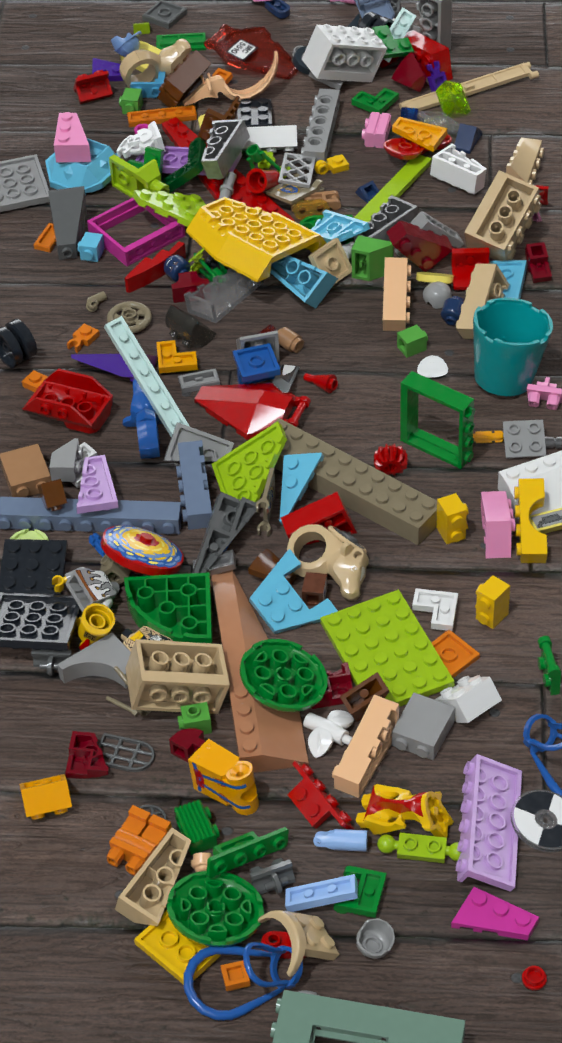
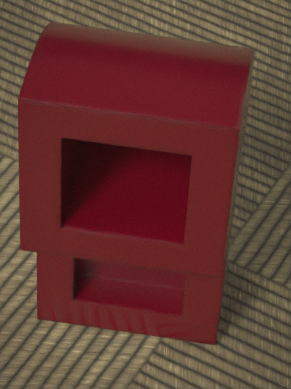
(537, 262)
(186, 742)

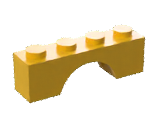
(532, 542)

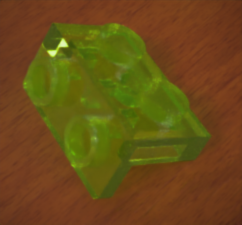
(452, 98)

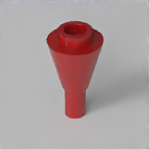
(326, 382)

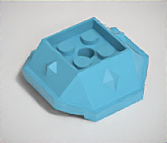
(91, 175)

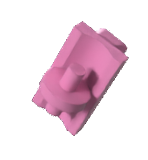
(544, 391)

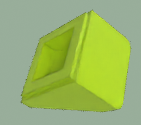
(143, 27)

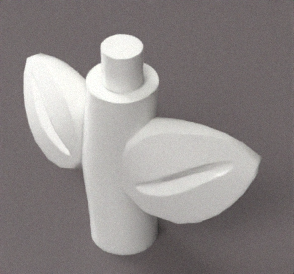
(328, 731)

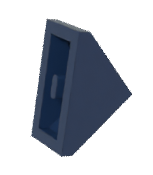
(467, 138)

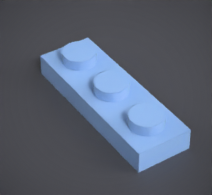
(321, 893)

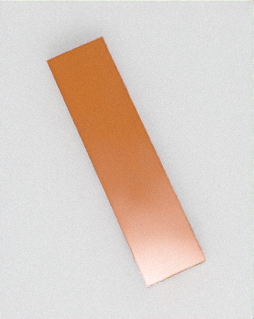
(183, 113)

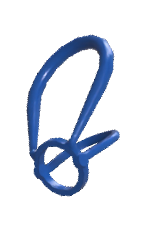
(536, 746)
(246, 952)

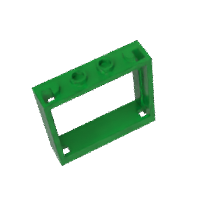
(410, 433)

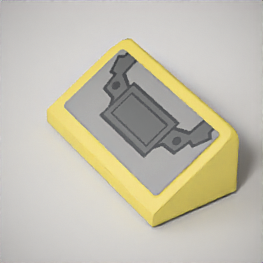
(547, 521)

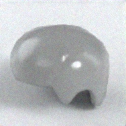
(436, 294)
(375, 938)

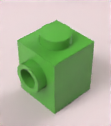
(131, 100)
(412, 341)
(196, 717)

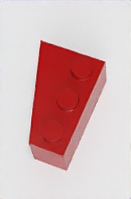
(324, 512)

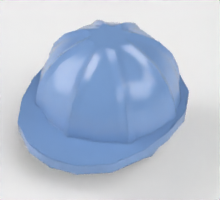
(126, 45)

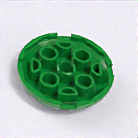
(283, 675)
(215, 909)

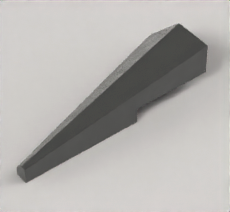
(225, 523)

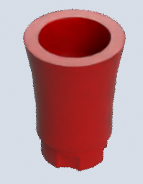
(261, 180)

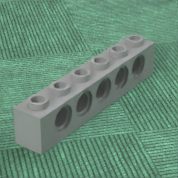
(321, 124)

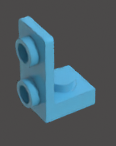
(150, 89)

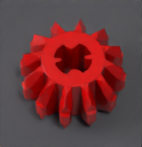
(391, 459)

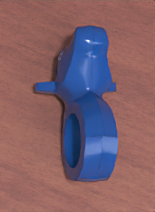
(146, 421)

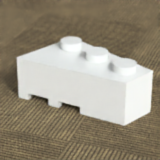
(458, 170)

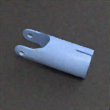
(342, 839)

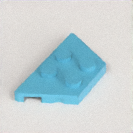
(339, 226)

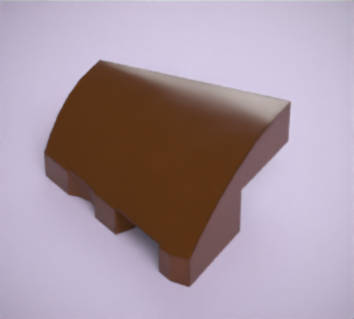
(265, 563)

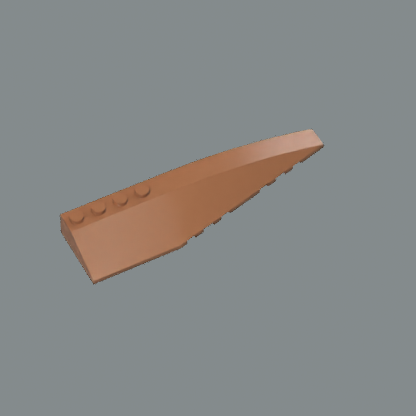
(262, 734)

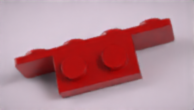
(314, 801)

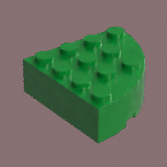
(172, 605)

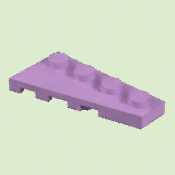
(96, 486)

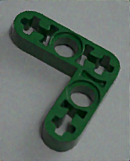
(189, 170)

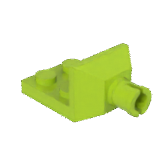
(129, 178)

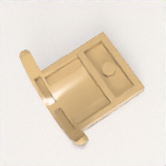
(306, 936)

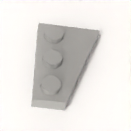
(213, 446)

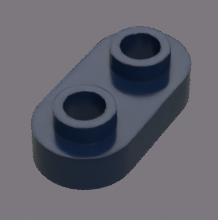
(278, 8)

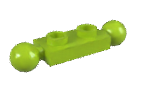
(419, 847)

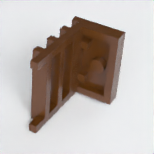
(212, 115)

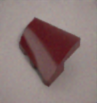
(410, 73)
(337, 685)
(85, 757)

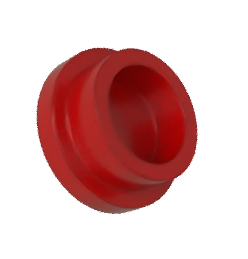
(534, 978)

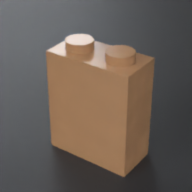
(24, 470)

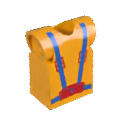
(224, 777)

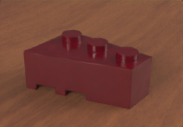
(419, 245)

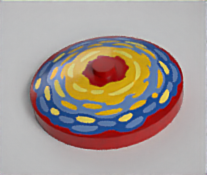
(141, 550)

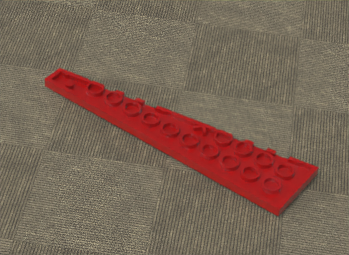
(183, 136)

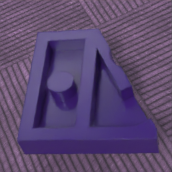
(111, 67)

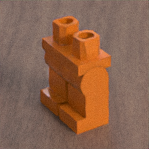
(137, 839)

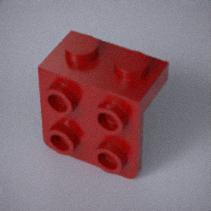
(463, 264)

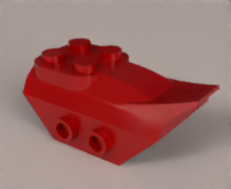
(72, 399)

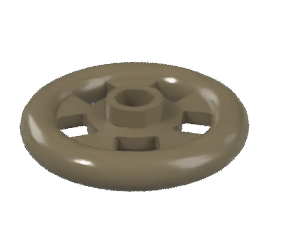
(130, 315)

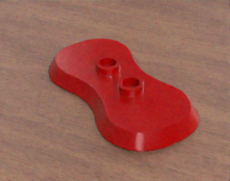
(407, 150)

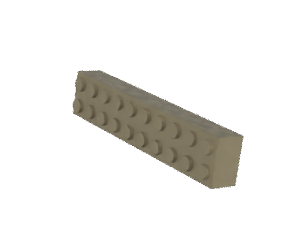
(364, 487)

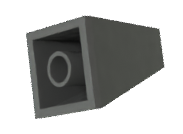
(68, 219)

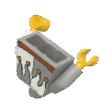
(87, 587)

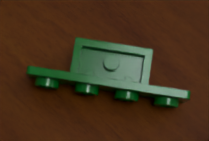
(244, 850)

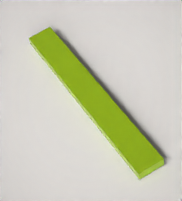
(395, 186)

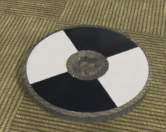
(528, 819)

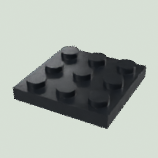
(31, 565)

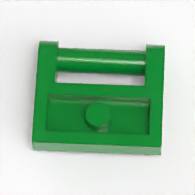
(547, 663)
(369, 892)

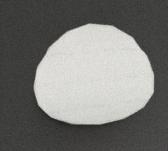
(432, 367)

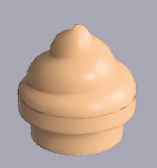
(199, 861)

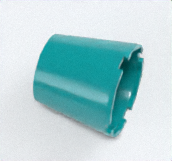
(509, 344)

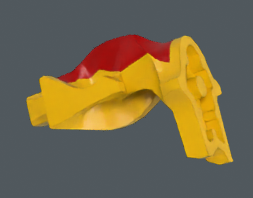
(389, 814)

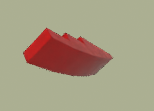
(151, 269)

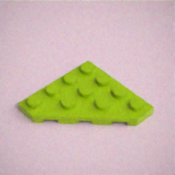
(176, 205)
(247, 467)

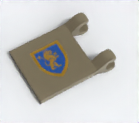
(291, 193)
(267, 503)

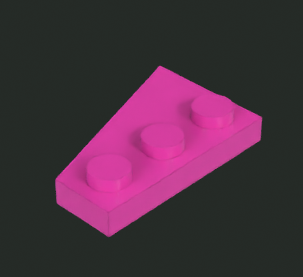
(492, 914)

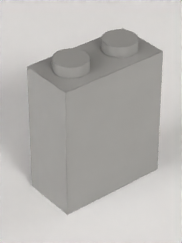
(423, 726)

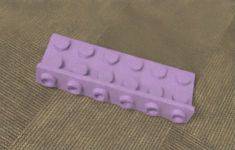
(487, 836)

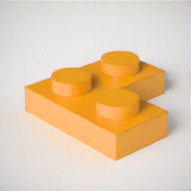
(171, 361)

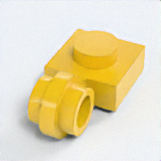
(334, 164)

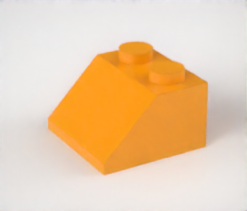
(45, 796)

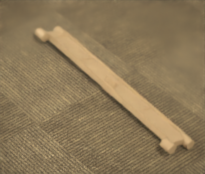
(476, 85)

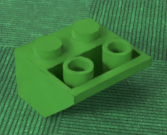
(369, 257)

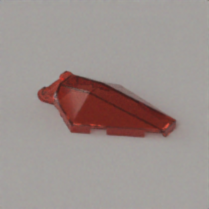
(260, 59)

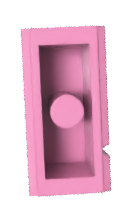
(376, 129)

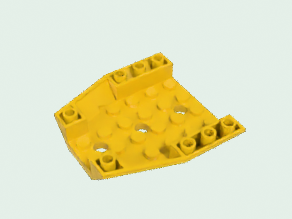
(249, 237)

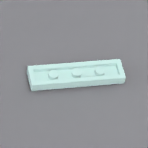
(401, 25)

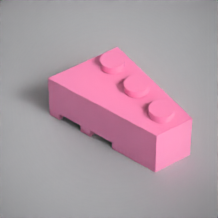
(70, 140)
(497, 523)

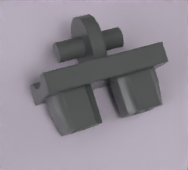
(49, 659)
(272, 877)

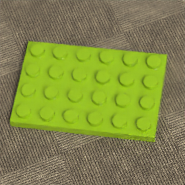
(387, 640)

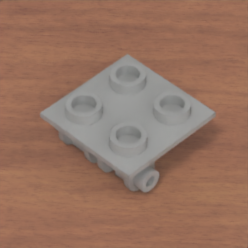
(524, 438)

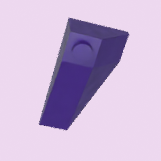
(110, 362)

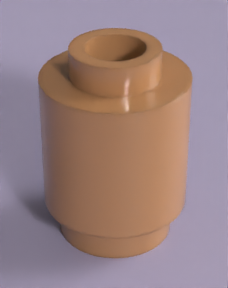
(290, 340)

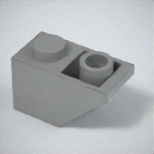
(65, 462)

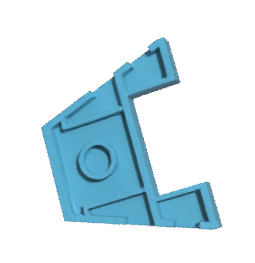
(280, 603)

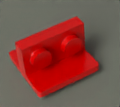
(93, 86)

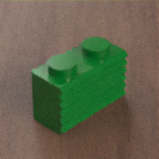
(196, 825)

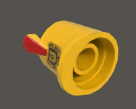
(95, 624)

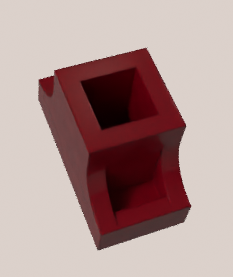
(187, 282)

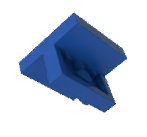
(256, 364)

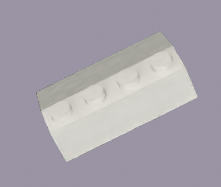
(546, 467)

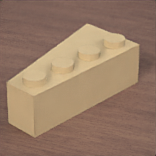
(485, 284)

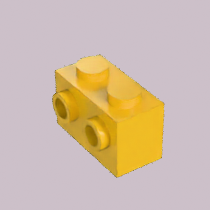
(451, 518)
(492, 601)

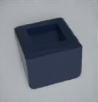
(367, 191)

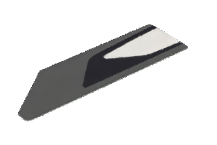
(286, 378)

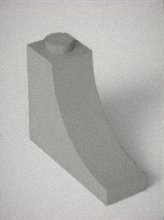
(427, 223)
(97, 660)

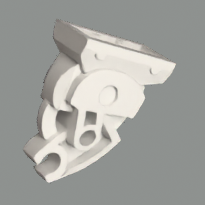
(136, 143)

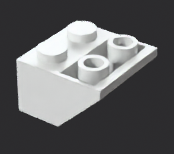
(470, 697)

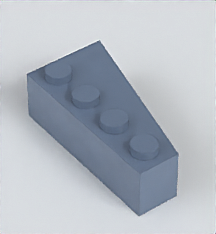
(193, 485)

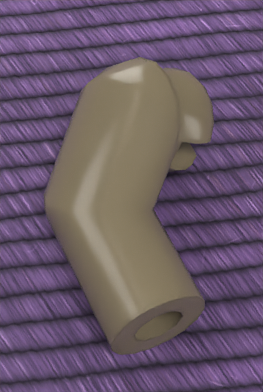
(93, 301)

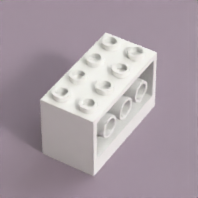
(344, 53)

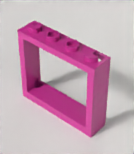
(143, 247)

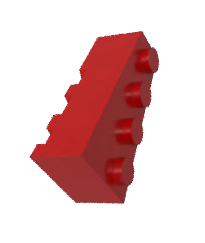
(430, 51)

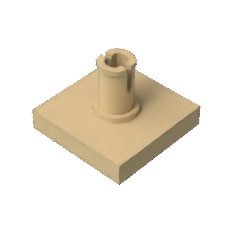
(332, 259)

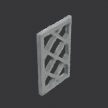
(296, 180)

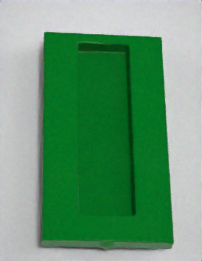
(195, 39)

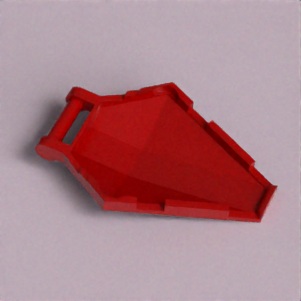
(250, 406)

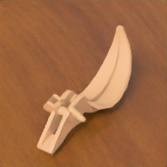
(215, 84)

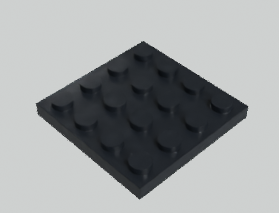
(37, 621)

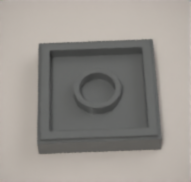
(164, 14)

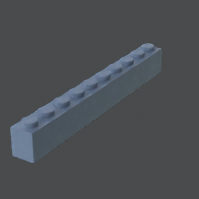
(31, 515)

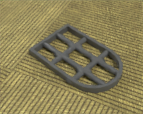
(134, 751)

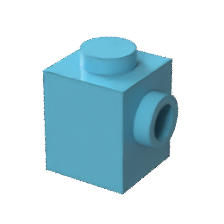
(91, 246)

